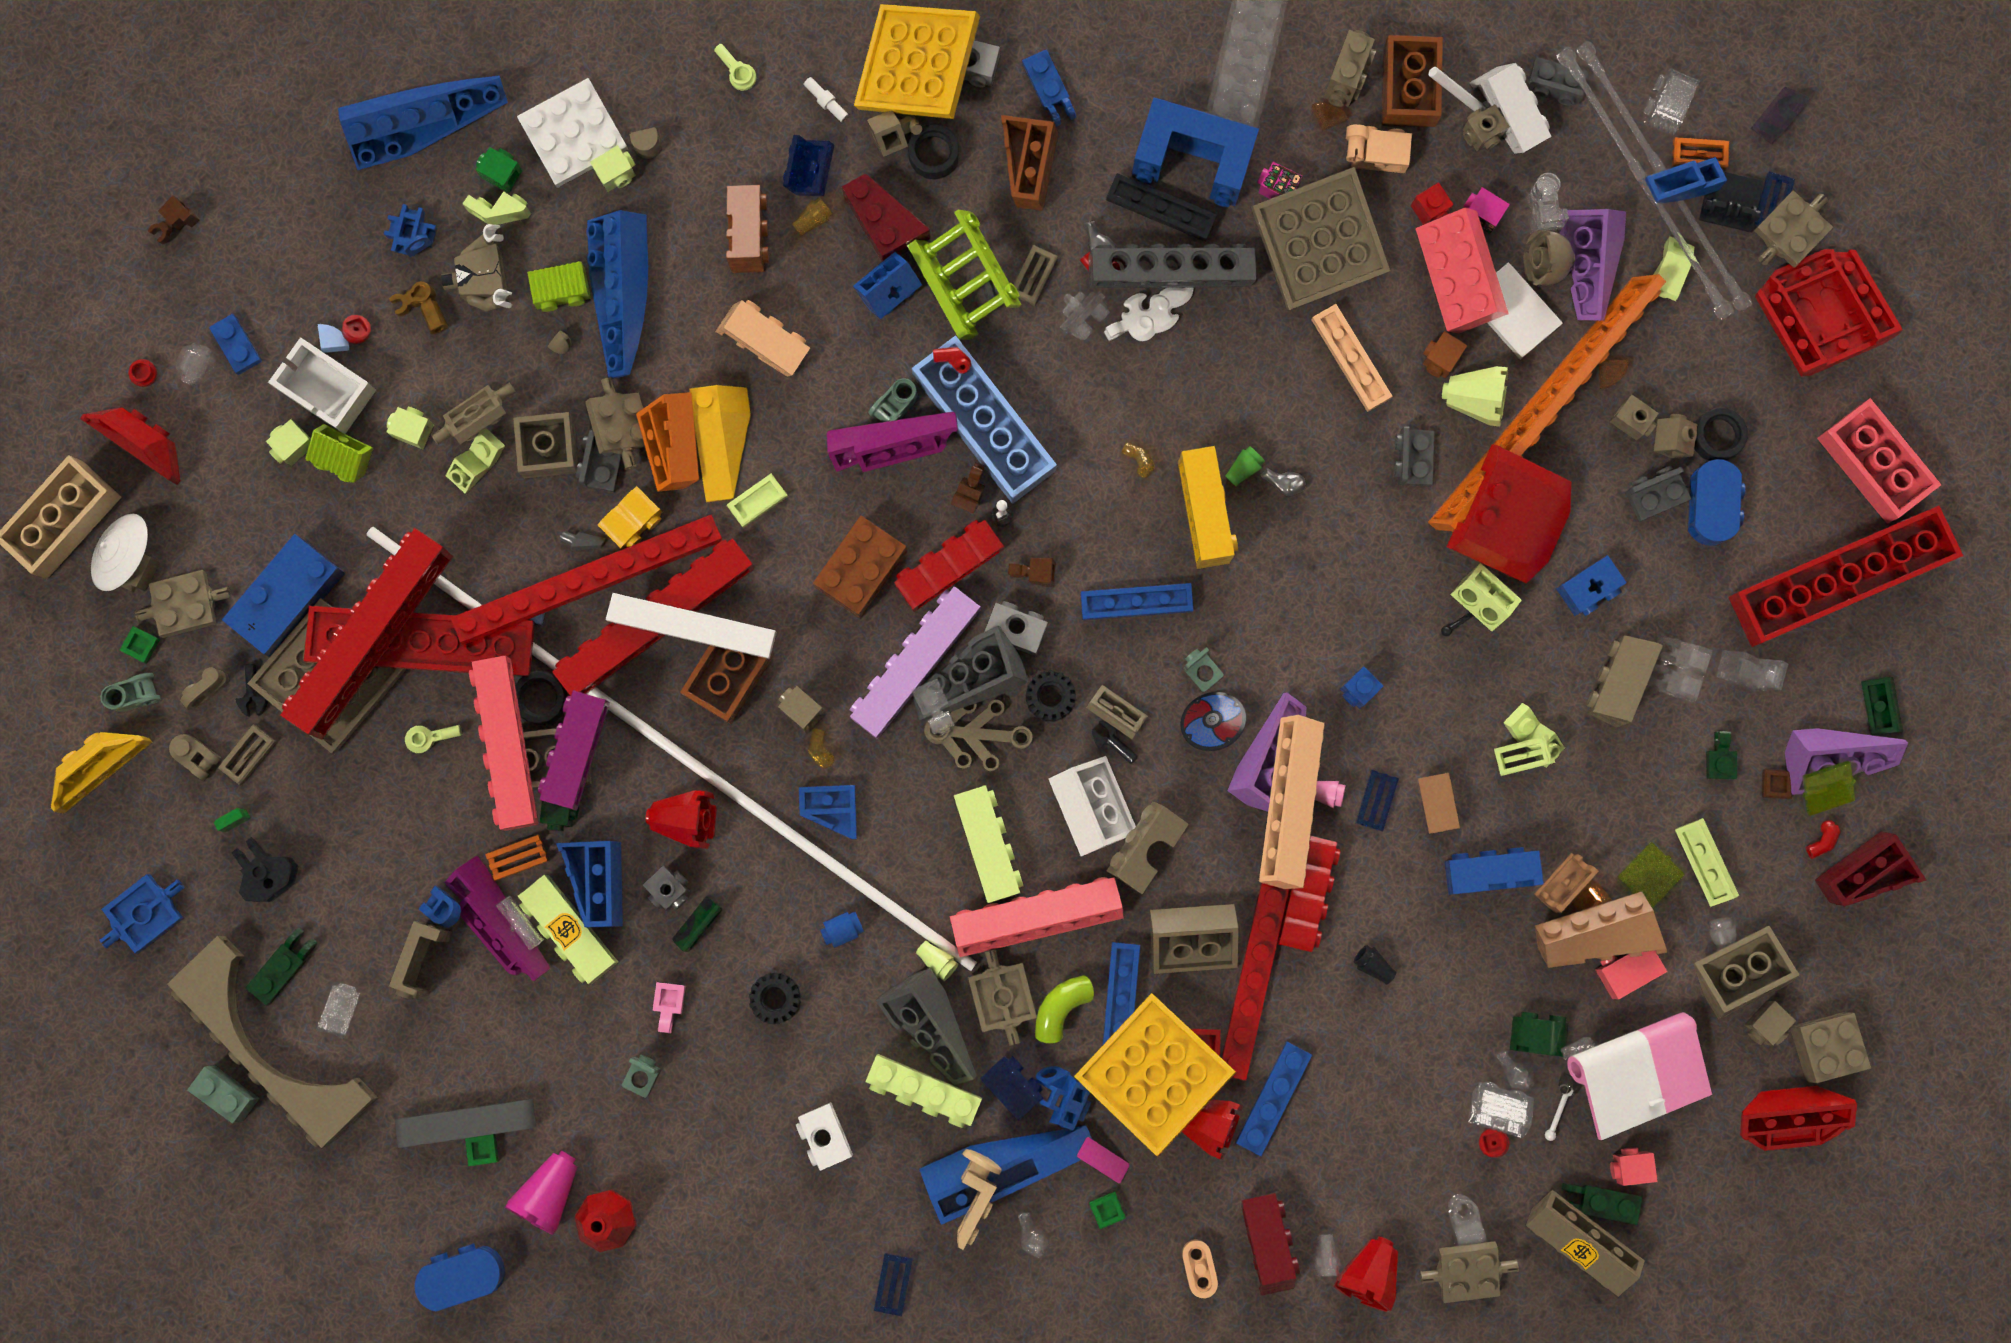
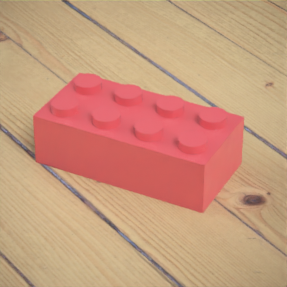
(1462, 270)
(1879, 461)

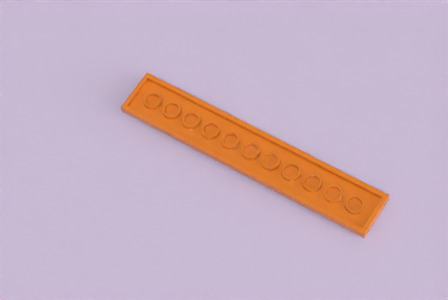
(1556, 390)

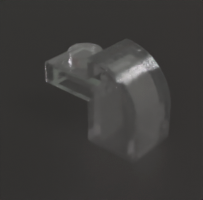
(1751, 671)

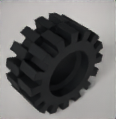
(1050, 679)
(758, 992)

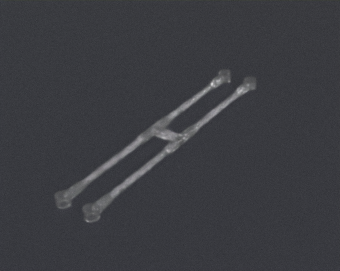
(1587, 53)

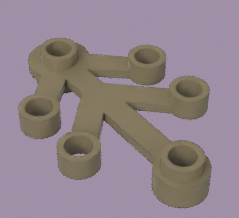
(973, 734)

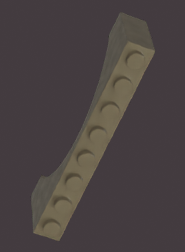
(210, 992)

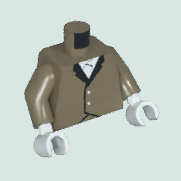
(480, 273)

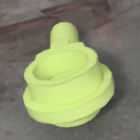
(741, 75)
(421, 739)

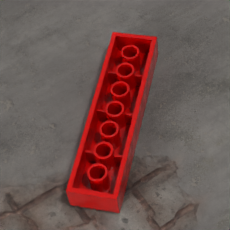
(1845, 576)
(366, 634)

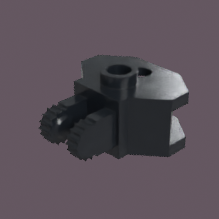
(262, 871)

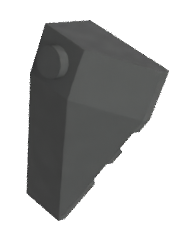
(980, 672)
(926, 1014)

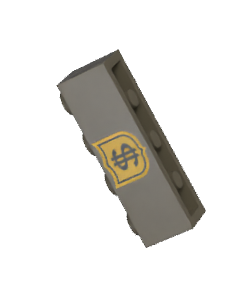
(1585, 1243)

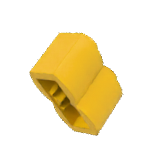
(630, 519)

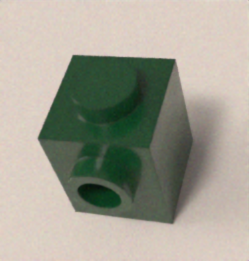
(557, 816)

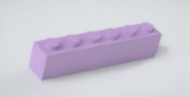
(915, 662)

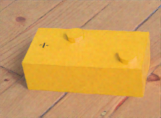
(1206, 508)

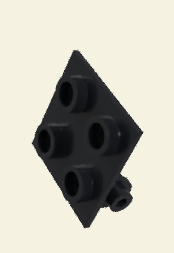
(1734, 203)

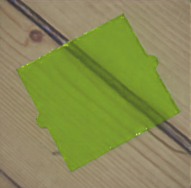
(1828, 788)
(1651, 874)

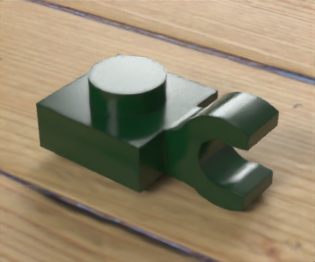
(1721, 762)

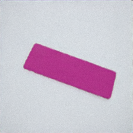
(1103, 1160)

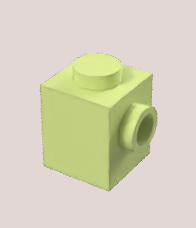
(614, 168)
(409, 426)
(288, 443)

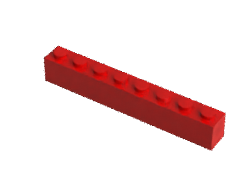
(623, 643)

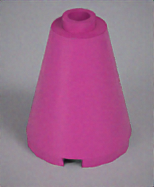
(545, 1193)

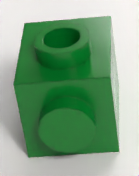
(498, 168)

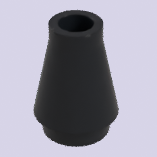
(1372, 963)

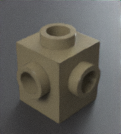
(1485, 128)

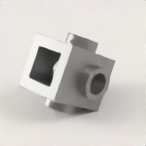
(657, 884)

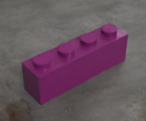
(574, 750)

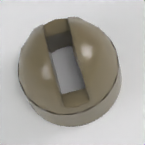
(560, 343)

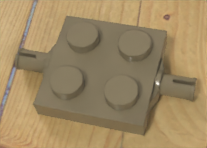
(1793, 229)
(474, 414)
(616, 422)
(182, 604)
(1002, 997)
(1469, 1272)

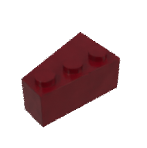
(882, 217)
(1870, 870)
(1270, 1243)

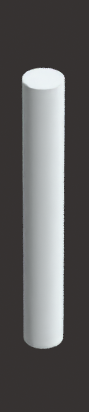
(1456, 89)

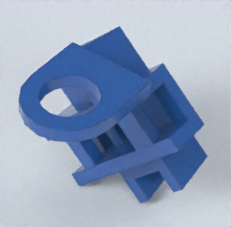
(415, 235)
(1074, 1101)

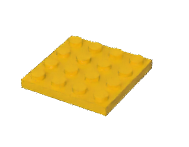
(917, 61)
(1155, 1074)

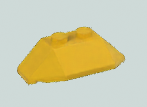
(92, 765)

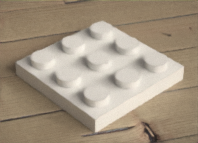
(571, 131)

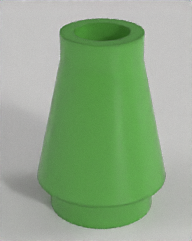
(1244, 466)

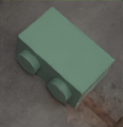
(223, 1094)

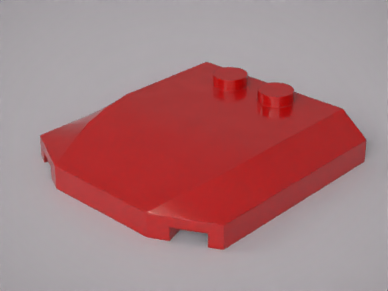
(1826, 310)
(1514, 516)

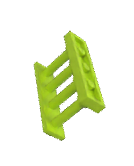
(939, 276)

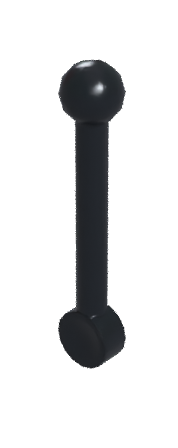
(1447, 630)

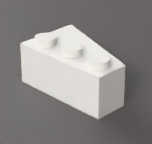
(1508, 91)

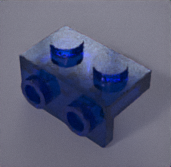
(808, 166)
(1012, 1086)

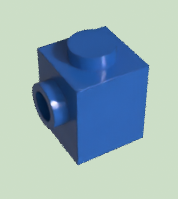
(1360, 688)

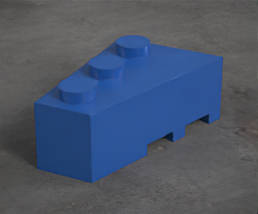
(1493, 871)
(596, 880)

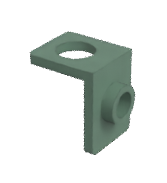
(1198, 659)
(643, 1064)

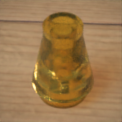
(813, 215)

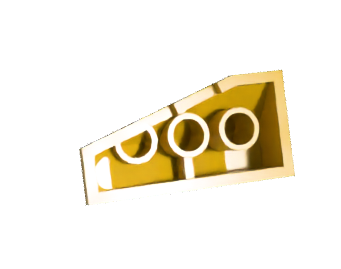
(720, 431)

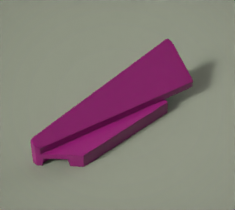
(890, 441)
(478, 909)

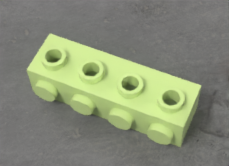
(924, 1090)

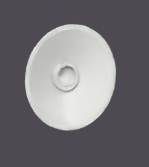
(119, 552)

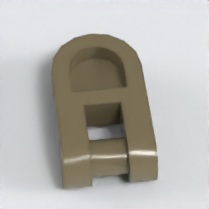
(210, 684)
(186, 749)

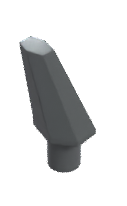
(582, 541)

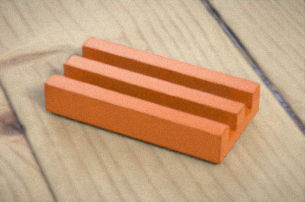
(1677, 152)
(495, 865)

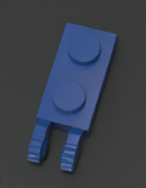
(1048, 85)

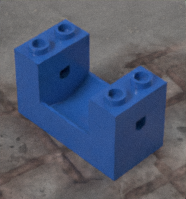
(1200, 136)

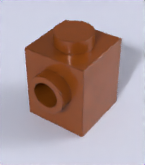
(1443, 355)

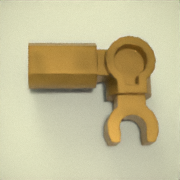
(423, 295)

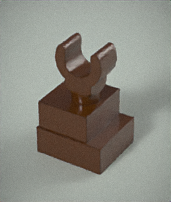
(176, 216)
(970, 490)
(1039, 572)

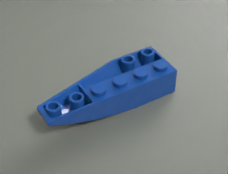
(415, 118)
(619, 284)
(1020, 1158)

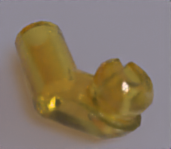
(1142, 458)
(817, 751)

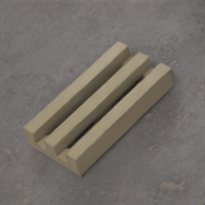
(1044, 254)
(1114, 714)
(270, 742)

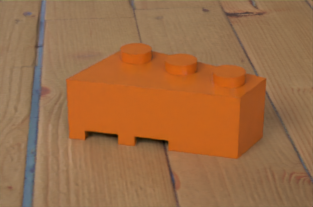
(670, 440)

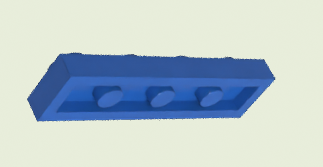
(1136, 601)
(1121, 986)
(1273, 1098)

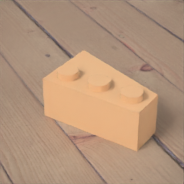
(764, 337)

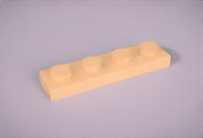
(1351, 357)

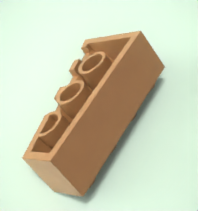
(1601, 932)

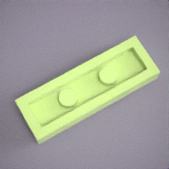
(1707, 862)

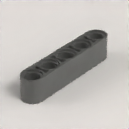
(465, 1123)

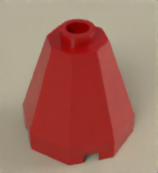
(684, 818)
(1214, 1126)
(613, 1213)
(1371, 1275)

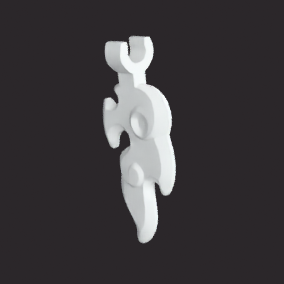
(1147, 322)

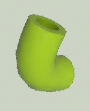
(1058, 1005)

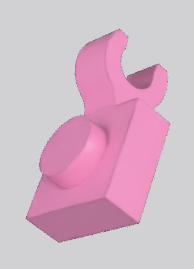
(668, 1000)

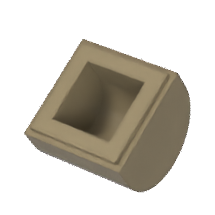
(646, 142)

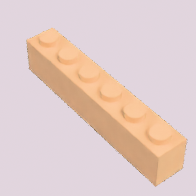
(1291, 802)

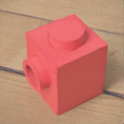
(1633, 1167)

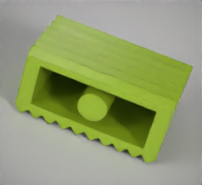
(559, 286)
(338, 453)

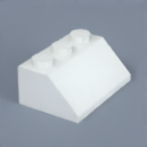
(1092, 805)

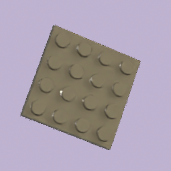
(1320, 238)
(286, 667)

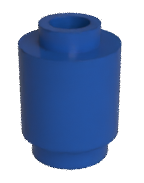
(841, 929)

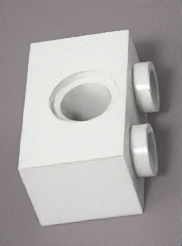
(825, 1119)

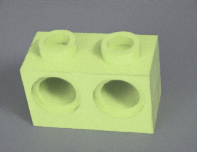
(1486, 597)

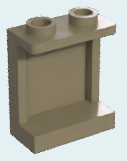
(413, 956)

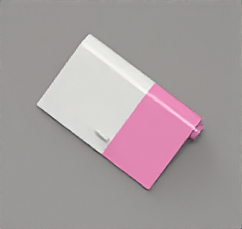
(1642, 1074)

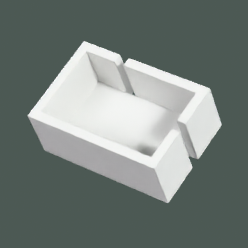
(322, 386)

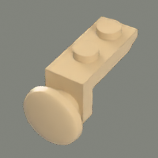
(976, 1177)

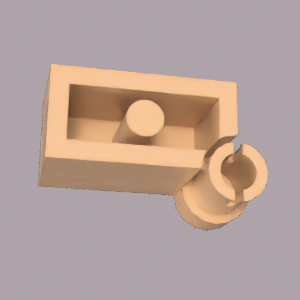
(1378, 149)

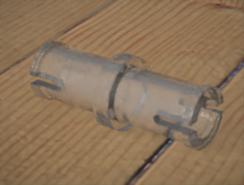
(520, 923)

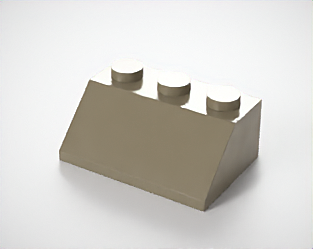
(1623, 680)
(1194, 938)
(1744, 972)

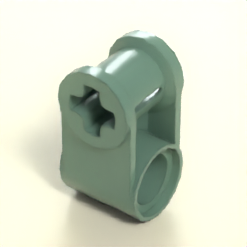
(892, 403)
(135, 691)

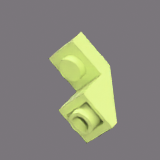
(505, 209)
(1673, 269)
(475, 462)
(1525, 726)

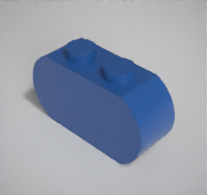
(1715, 502)
(459, 1277)

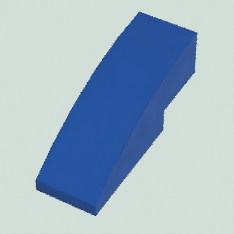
(1686, 181)

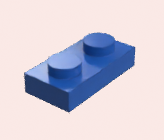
(235, 344)

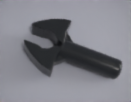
(251, 694)
(1114, 742)

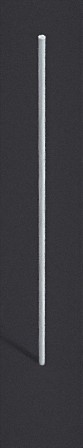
(720, 783)

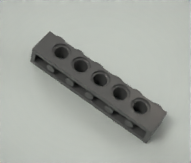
(1104, 275)

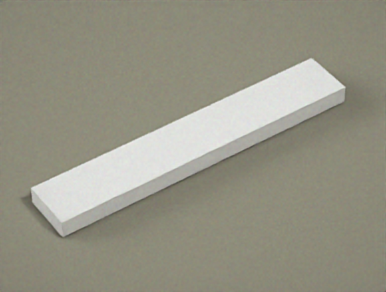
(691, 625)

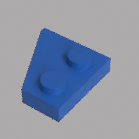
(830, 807)

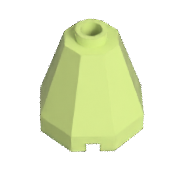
(1478, 394)

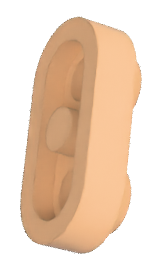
(1199, 1268)

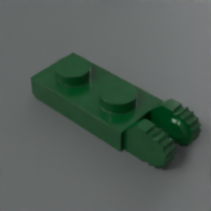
(280, 968)
(1606, 1203)

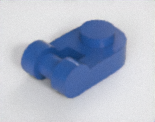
(441, 908)

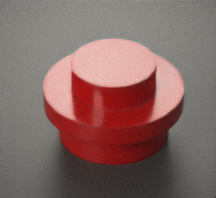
(142, 372)

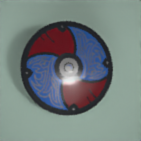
(1213, 721)

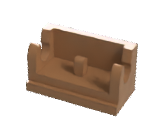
(1439, 803)
(1565, 883)

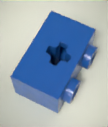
(887, 285)
(1576, 591)

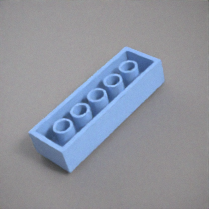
(986, 424)

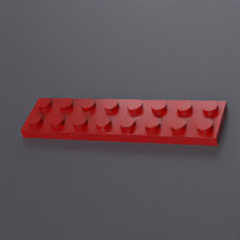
(428, 643)

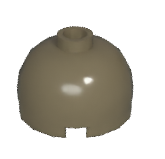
(1548, 258)

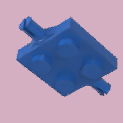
(142, 913)

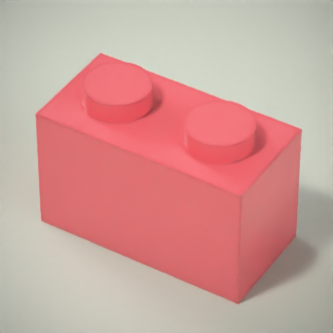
(1629, 973)

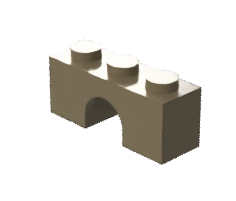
(1131, 861)

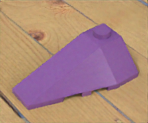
(1597, 247)
(1821, 748)
(1255, 772)

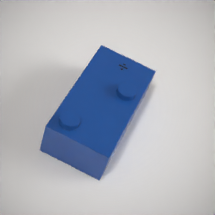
(282, 595)

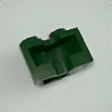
(1538, 1035)

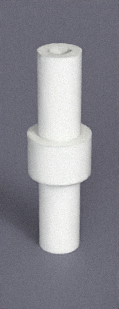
(826, 99)

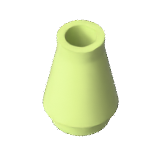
(939, 961)

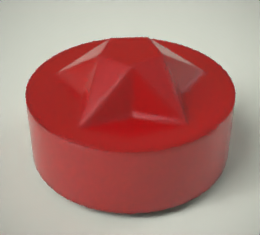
(356, 329)
(1494, 1143)

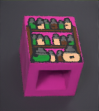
(1277, 181)
(1489, 208)

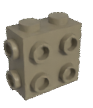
(1350, 69)

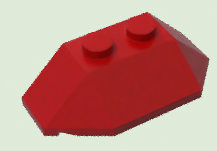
(138, 439)
(1796, 1117)

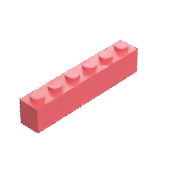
(504, 743)
(1036, 916)

